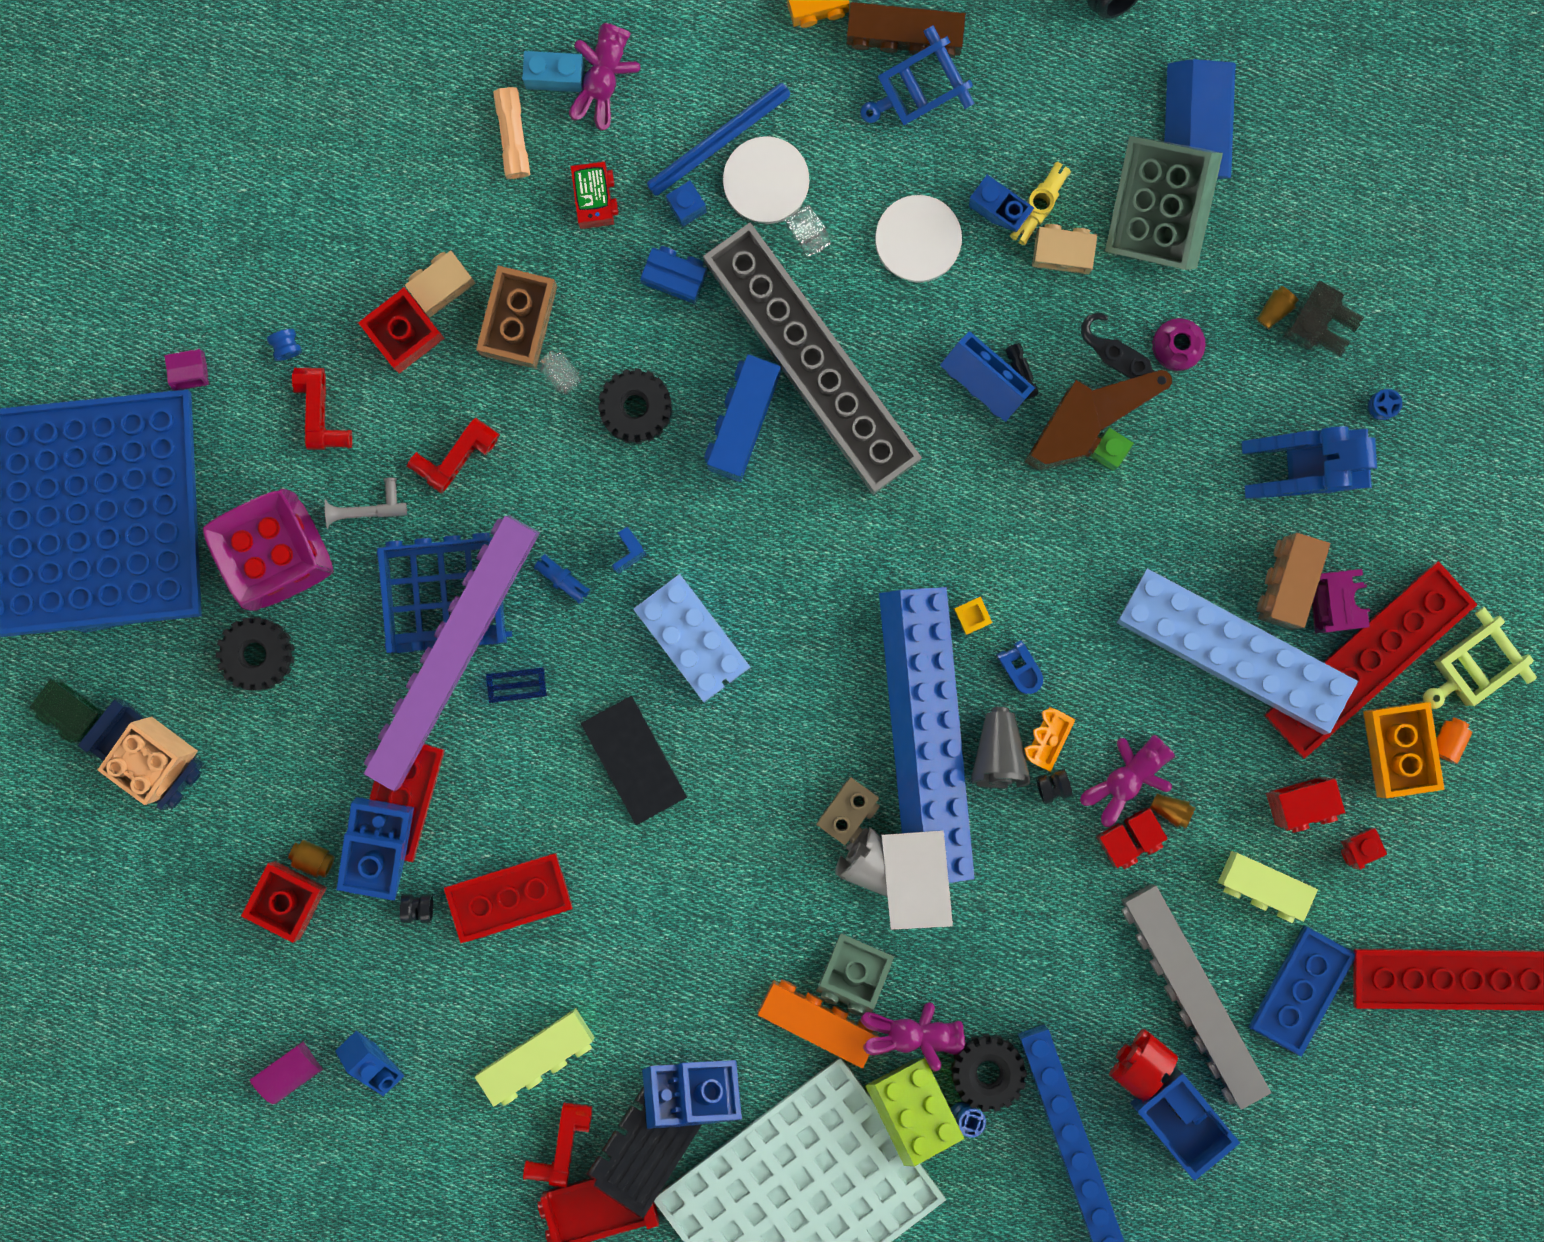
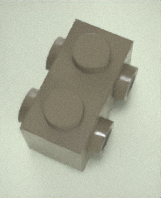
(844, 808)

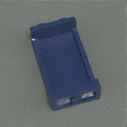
(108, 731)

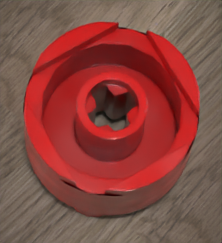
(1143, 1065)

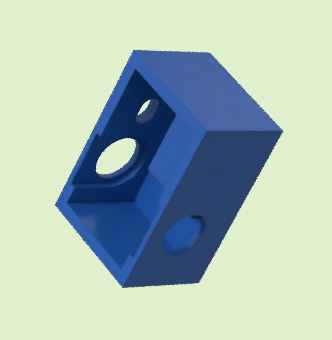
(1186, 1124)

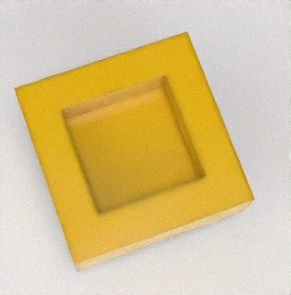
(972, 615)

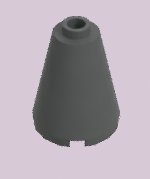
(1000, 752)

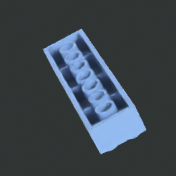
(1237, 652)

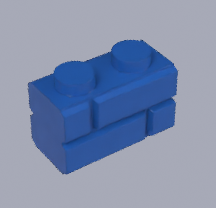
(673, 274)

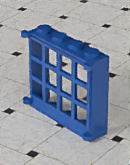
(422, 640)

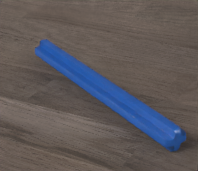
(718, 139)

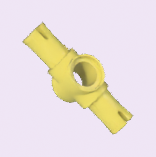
(1049, 192)

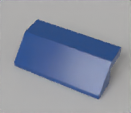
(1201, 107)

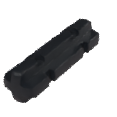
(1021, 365)

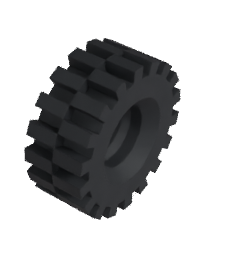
(635, 428)
(277, 657)
(994, 1094)

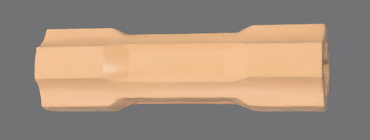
(509, 115)

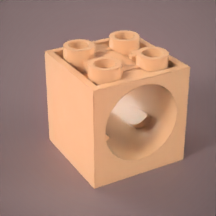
(147, 760)

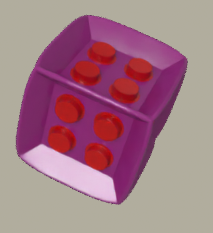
(267, 549)

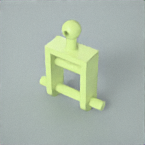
(1455, 682)

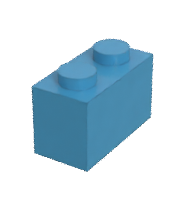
(553, 71)

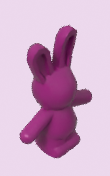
(600, 79)
(1127, 781)
(908, 1035)

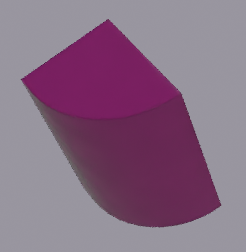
(286, 1074)

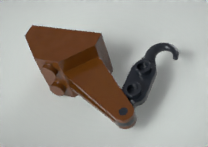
(1086, 412)

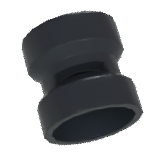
(1060, 788)
(416, 908)

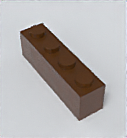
(902, 28)

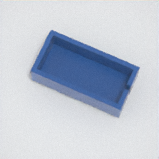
(743, 418)

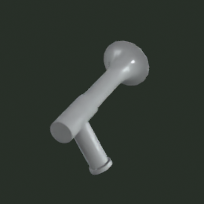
(389, 509)

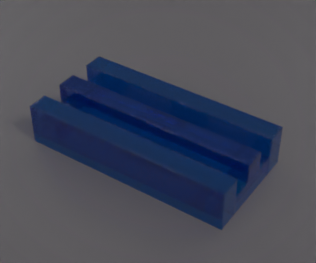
(541, 682)

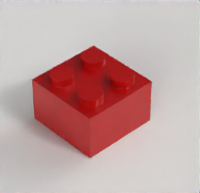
(401, 330)
(1306, 803)
(283, 901)

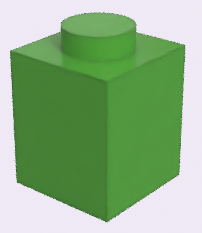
(1112, 449)

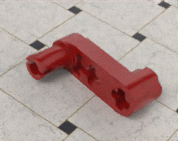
(313, 383)
(439, 477)
(573, 1118)

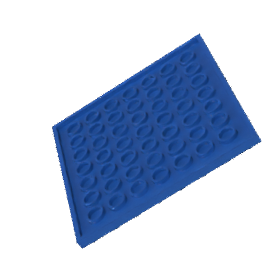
(98, 513)

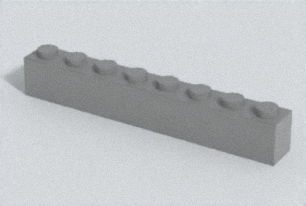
(1195, 996)

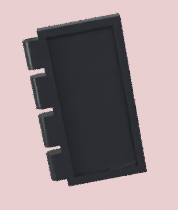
(639, 1159)

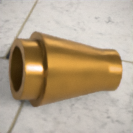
(1277, 307)
(1174, 810)

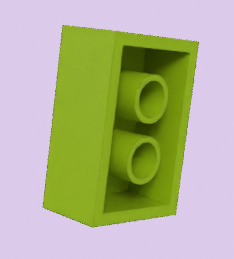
(914, 1112)

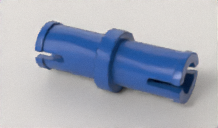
(562, 579)

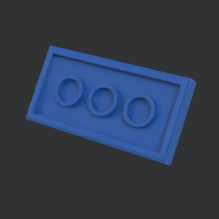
(1302, 990)

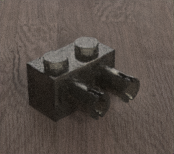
(1311, 320)

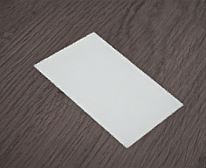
(917, 880)

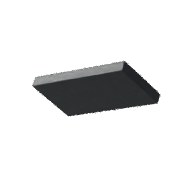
(634, 760)

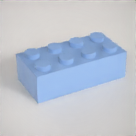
(691, 638)

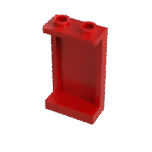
(588, 1214)

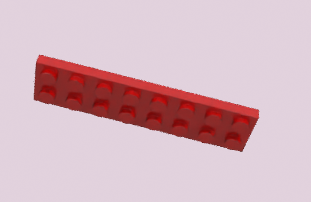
(1386, 648)
(1448, 979)

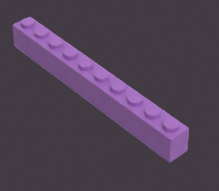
(451, 652)

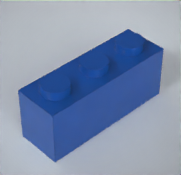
(987, 376)

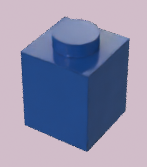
(686, 203)

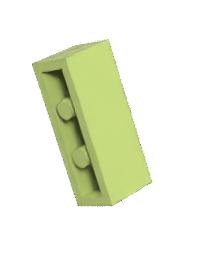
(1267, 887)

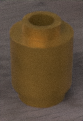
(311, 859)

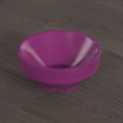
(1168, 354)

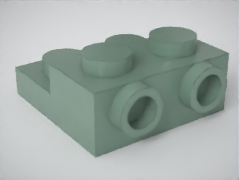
(854, 975)

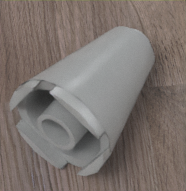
(864, 863)

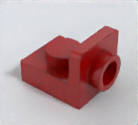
(1363, 848)

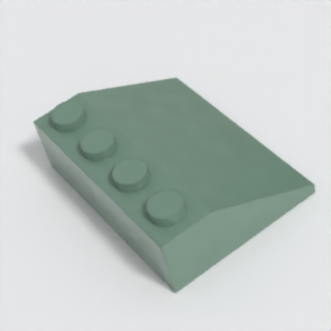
(1163, 202)

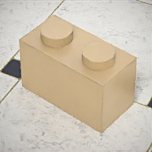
(1064, 249)
(439, 283)

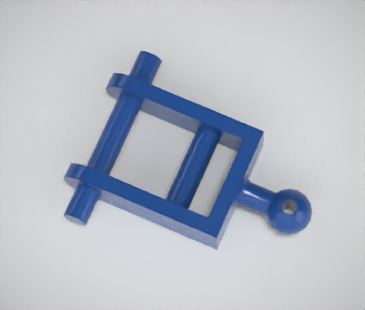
(893, 98)

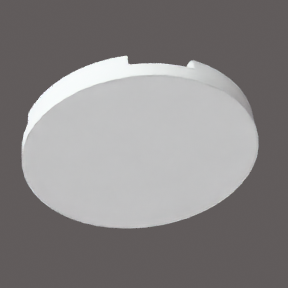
(766, 180)
(918, 238)

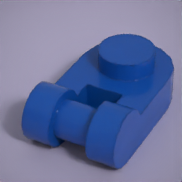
(1028, 677)

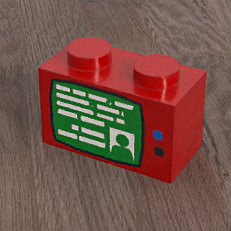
(593, 195)

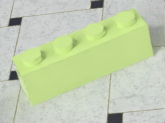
(534, 1058)

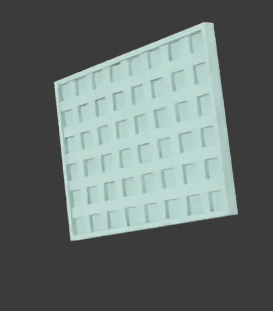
(804, 1174)

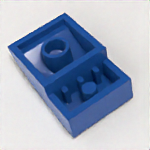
(374, 848)
(691, 1094)

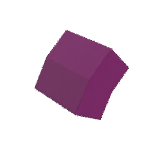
(186, 369)

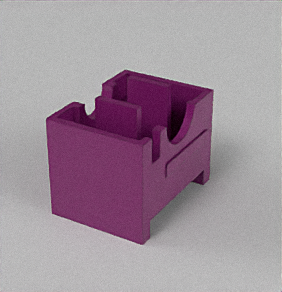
(1335, 603)

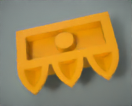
(1049, 738)

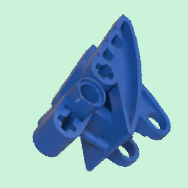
(1317, 461)

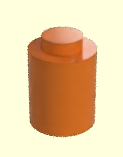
(1453, 740)

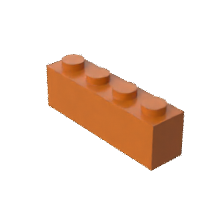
(815, 1022)

